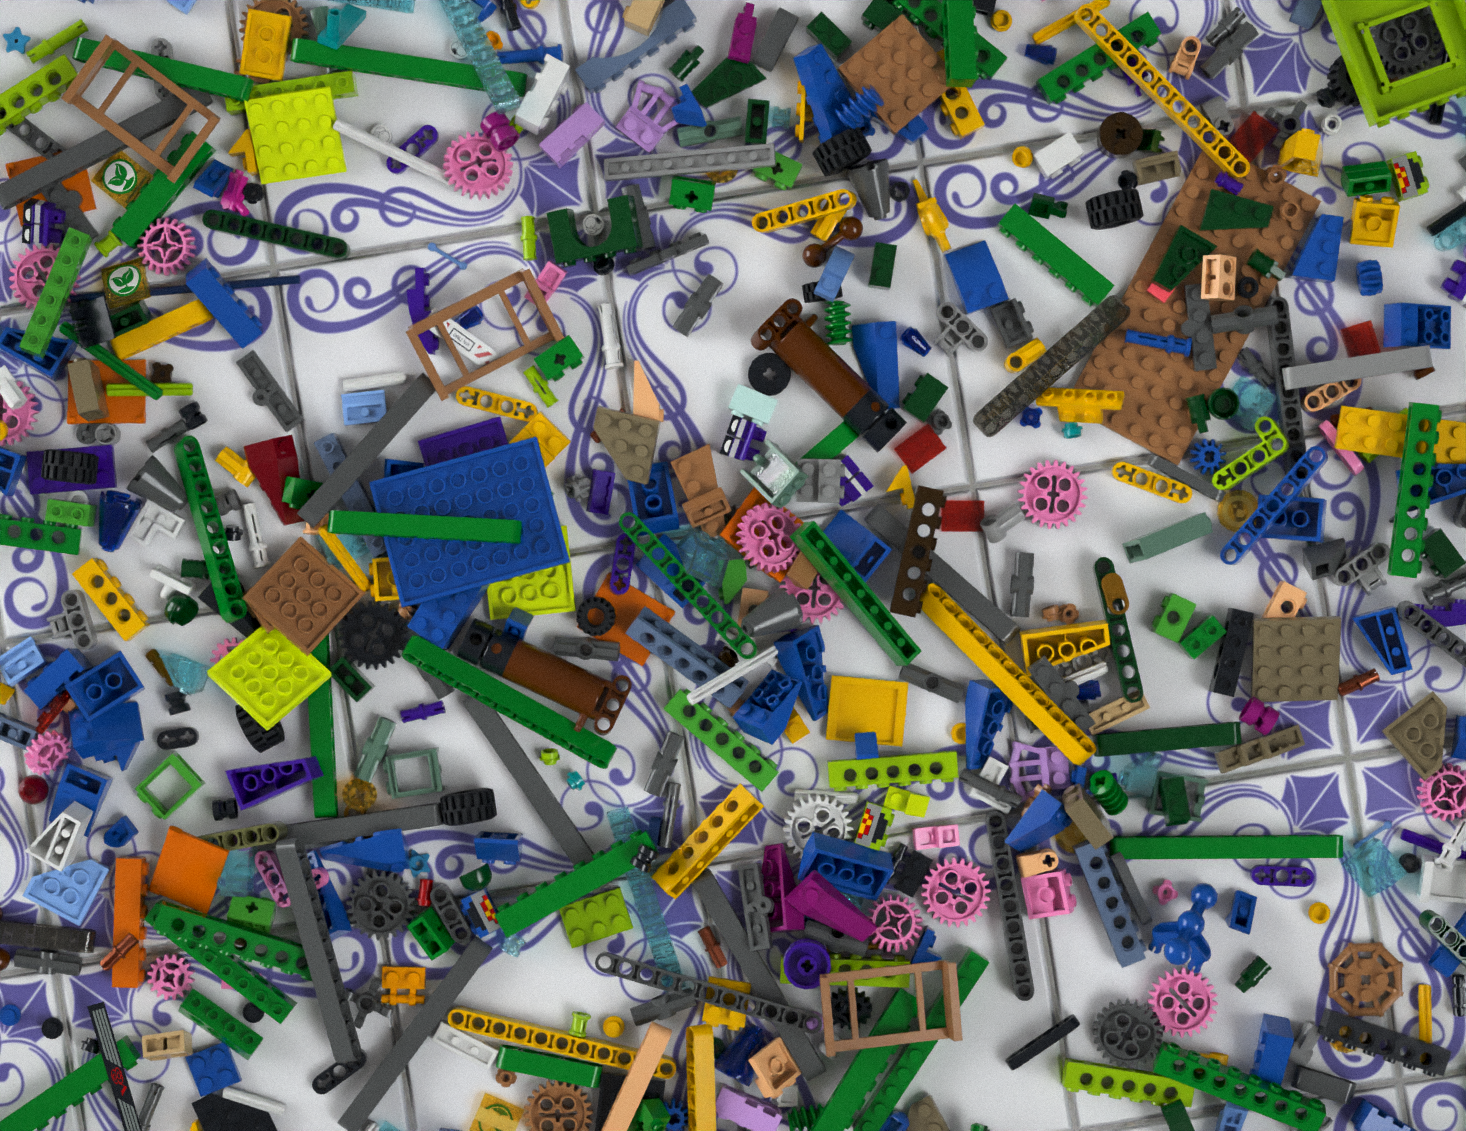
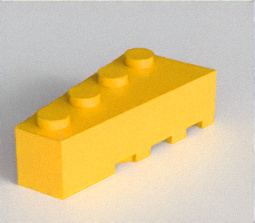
(1302, 153)
(1062, 642)

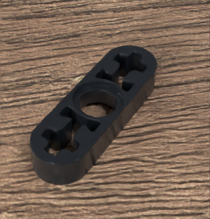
(330, 1085)

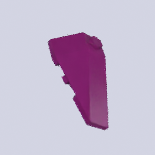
(778, 883)
(824, 903)

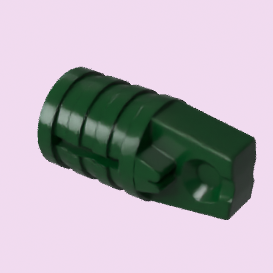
(686, 63)
(1265, 265)
(1198, 412)
(195, 569)
(1252, 974)

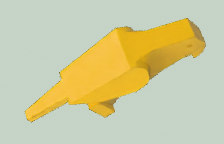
(932, 217)

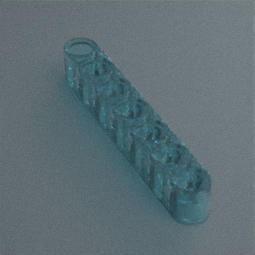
(481, 55)

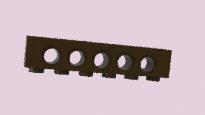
(923, 496)

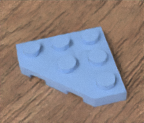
(69, 891)

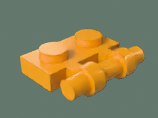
(403, 978)

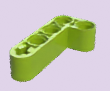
(1249, 457)

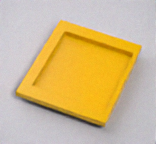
(867, 706)

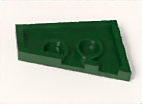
(726, 81)
(1229, 211)
(1181, 258)

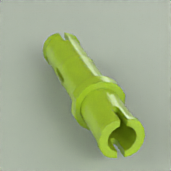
(57, 41)

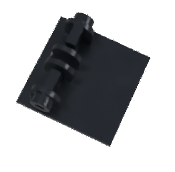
(93, 322)

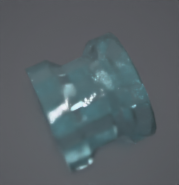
(781, 117)
(512, 945)

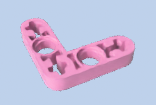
(278, 890)

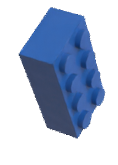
(445, 617)

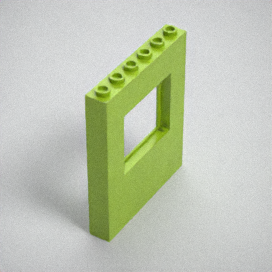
(1366, 68)

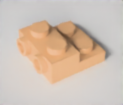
(774, 1068)

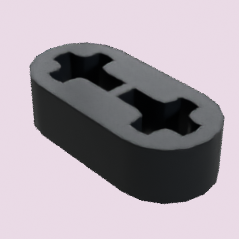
(177, 733)

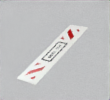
(466, 342)

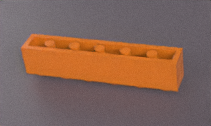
(129, 918)

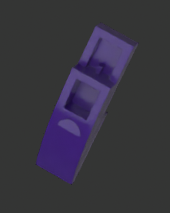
(417, 304)
(1453, 616)

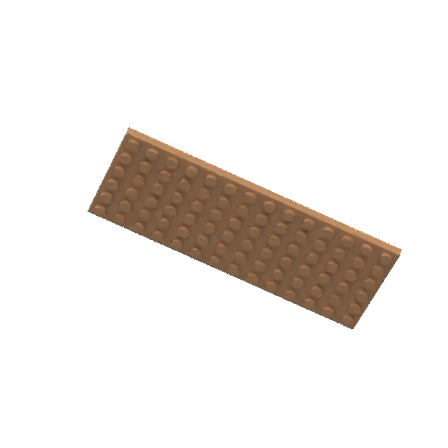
(1158, 382)

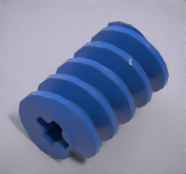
(860, 107)

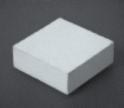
(789, 1097)

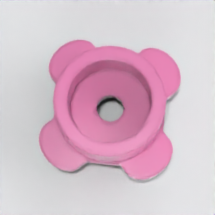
(1164, 898)

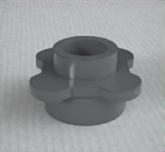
(945, 422)

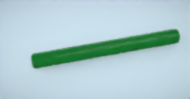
(115, 364)

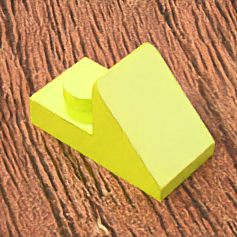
(906, 801)

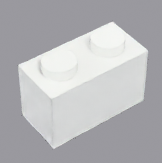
(1058, 155)

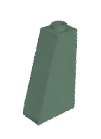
(1167, 537)

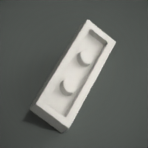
(465, 1045)

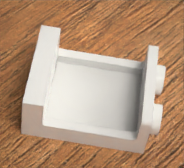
(1441, 885)

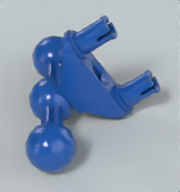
(1184, 937)

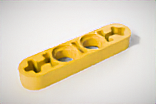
(496, 405)
(1152, 479)

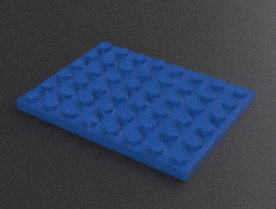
(491, 485)

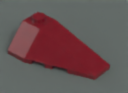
(271, 463)

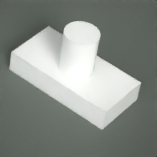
(172, 582)

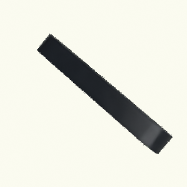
(1042, 1042)

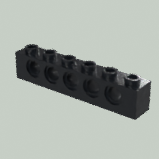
(1436, 1059)

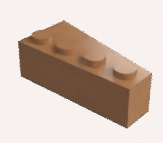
(697, 478)

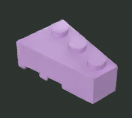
(572, 134)
(747, 1110)

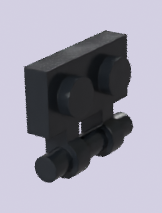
(913, 871)

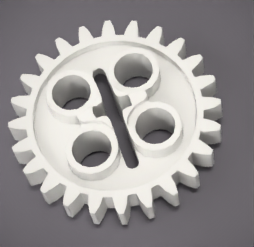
(808, 812)

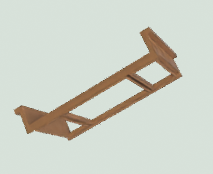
(89, 72)
(470, 301)
(951, 1003)

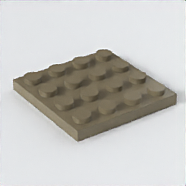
(1295, 658)

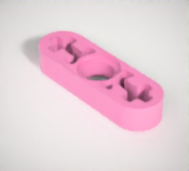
(1347, 457)

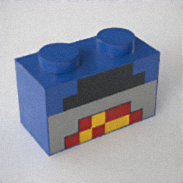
(481, 911)

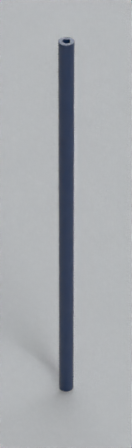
(182, 289)

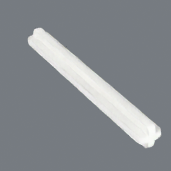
(732, 674)

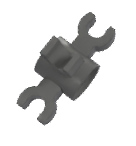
(1274, 116)
(353, 996)

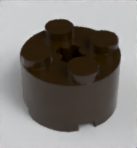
(1124, 146)

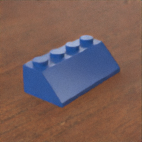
(847, 865)

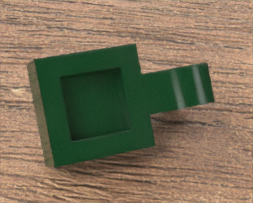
(1044, 205)

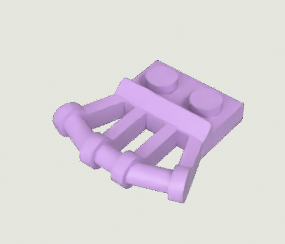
(640, 127)
(1053, 768)

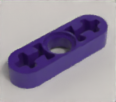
(429, 143)
(625, 580)
(1298, 870)

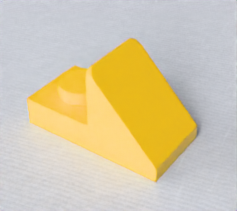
(245, 147)
(903, 482)
(796, 727)

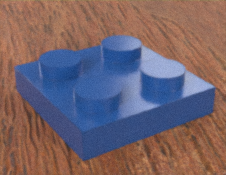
(213, 1068)

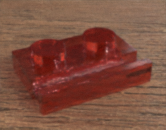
(1252, 136)
(1360, 339)
(920, 448)
(962, 516)
(56, 705)

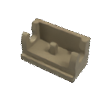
(1157, 168)

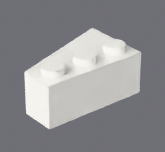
(543, 95)
(62, 838)

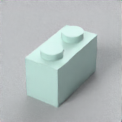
(752, 404)

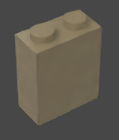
(88, 389)
(1087, 816)

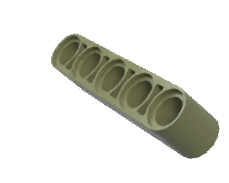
(245, 836)

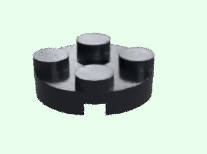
(760, 366)

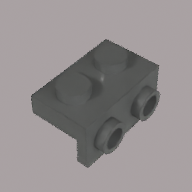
(1012, 323)

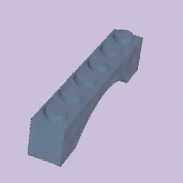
(599, 71)

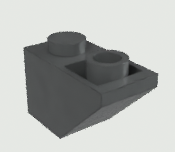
(1324, 558)

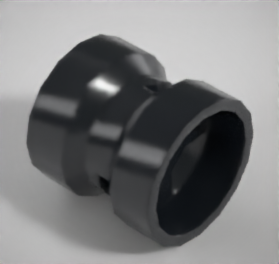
(193, 415)
(177, 703)
(225, 809)
(644, 857)

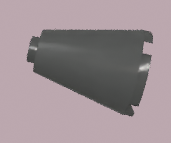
(872, 186)
(158, 486)
(773, 615)

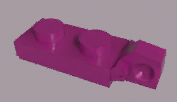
(743, 35)

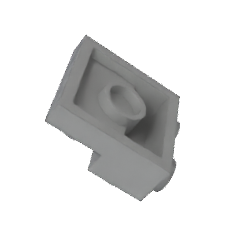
(823, 481)

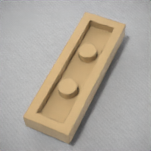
(1116, 712)

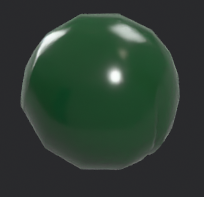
(1223, 403)
(181, 609)
(477, 878)

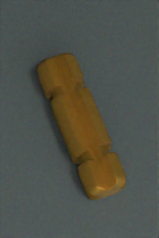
(153, 656)

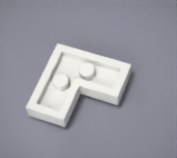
(152, 518)
(993, 771)

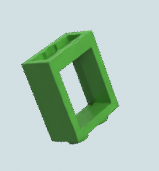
(184, 770)

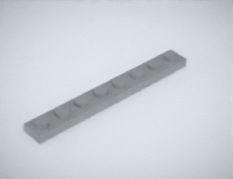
(690, 162)

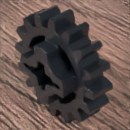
(840, 1008)

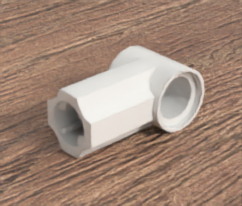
(9, 389)

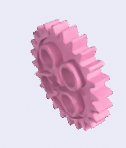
(484, 182)
(28, 288)
(23, 414)
(1071, 496)
(754, 545)
(819, 611)
(946, 909)
(1196, 989)

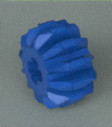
(1369, 277)
(1215, 457)
(682, 1115)

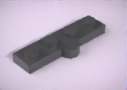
(70, 202)
(675, 250)
(1199, 329)
(269, 392)
(1061, 692)
(755, 907)

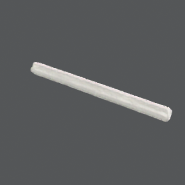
(392, 151)

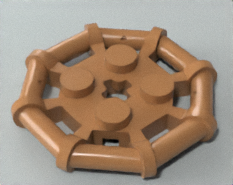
(1364, 966)

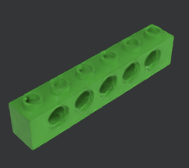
(56, 293)
(760, 778)

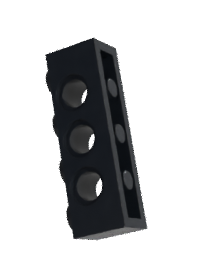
(1231, 652)

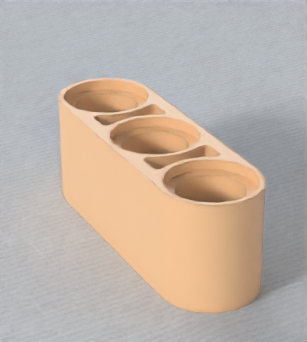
(1323, 399)

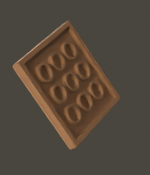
(901, 70)
(303, 596)

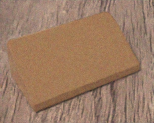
(706, 507)
(802, 572)

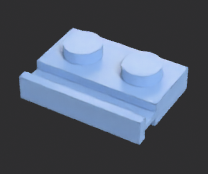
(363, 407)
(21, 661)

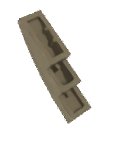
(1259, 748)

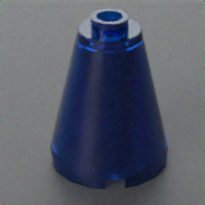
(116, 518)
(735, 1057)

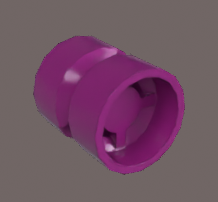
(498, 130)
(1261, 717)

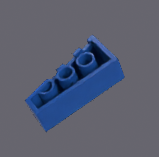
(823, 89)
(224, 303)
(1372, 1118)

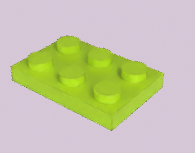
(596, 917)

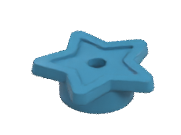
(20, 45)
(423, 867)

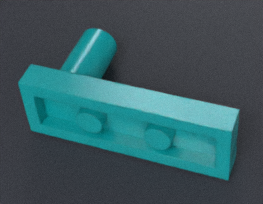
(340, 25)

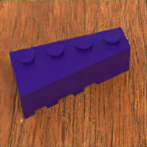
(267, 781)

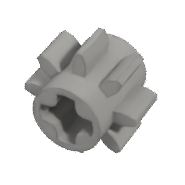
(577, 487)

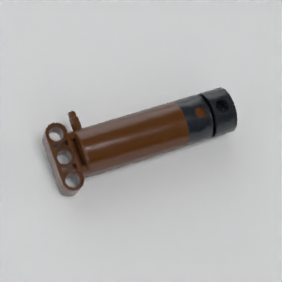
(828, 374)
(545, 674)

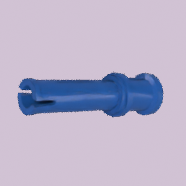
(530, 55)
(1168, 343)

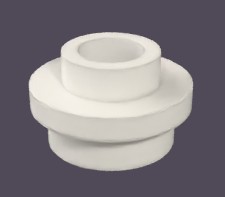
(1337, 121)

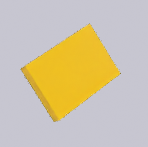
(265, 44)

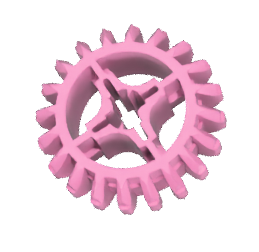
(148, 245)
(1456, 806)
(901, 918)

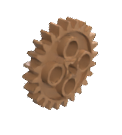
(278, 7)
(557, 1093)

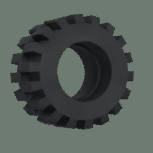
(1340, 85)
(842, 151)
(1114, 209)
(69, 466)
(257, 735)
(468, 806)

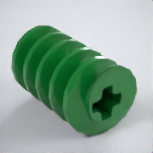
(838, 323)
(1108, 792)
(803, 1118)

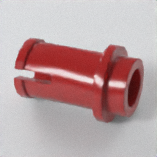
(424, 892)

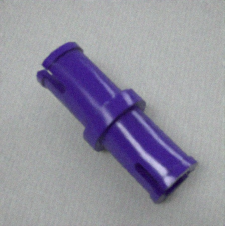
(422, 711)

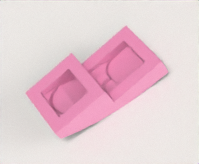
(548, 280)
(935, 836)

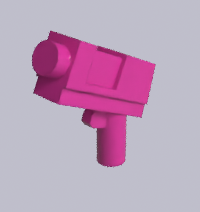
(233, 196)

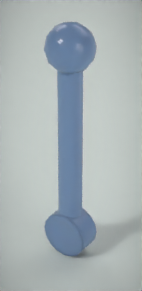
(432, 247)
(1387, 825)

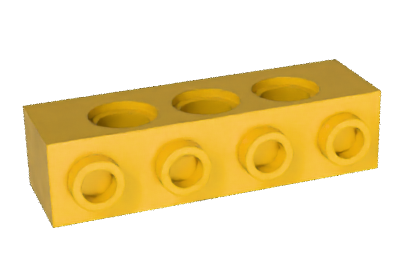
(973, 120)
(86, 578)

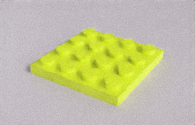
(295, 135)
(536, 592)
(268, 676)

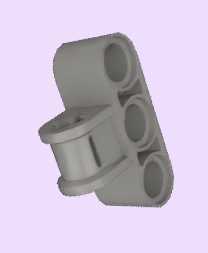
(953, 336)
(1370, 576)
(65, 624)

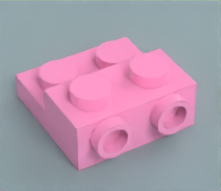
(1048, 894)

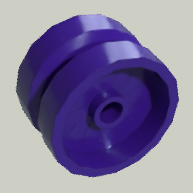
(795, 955)

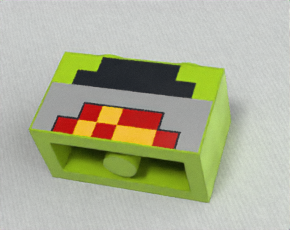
(1408, 176)
(873, 826)

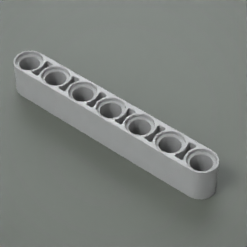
(1357, 367)

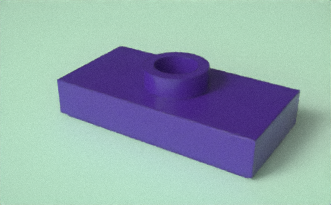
(600, 491)

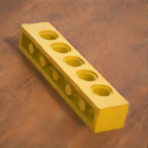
(717, 838)

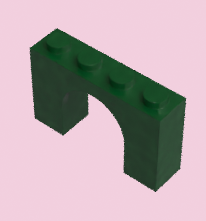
(623, 237)

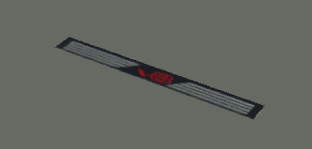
(114, 1067)

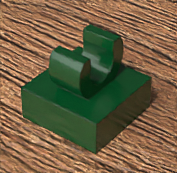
(1150, 141)

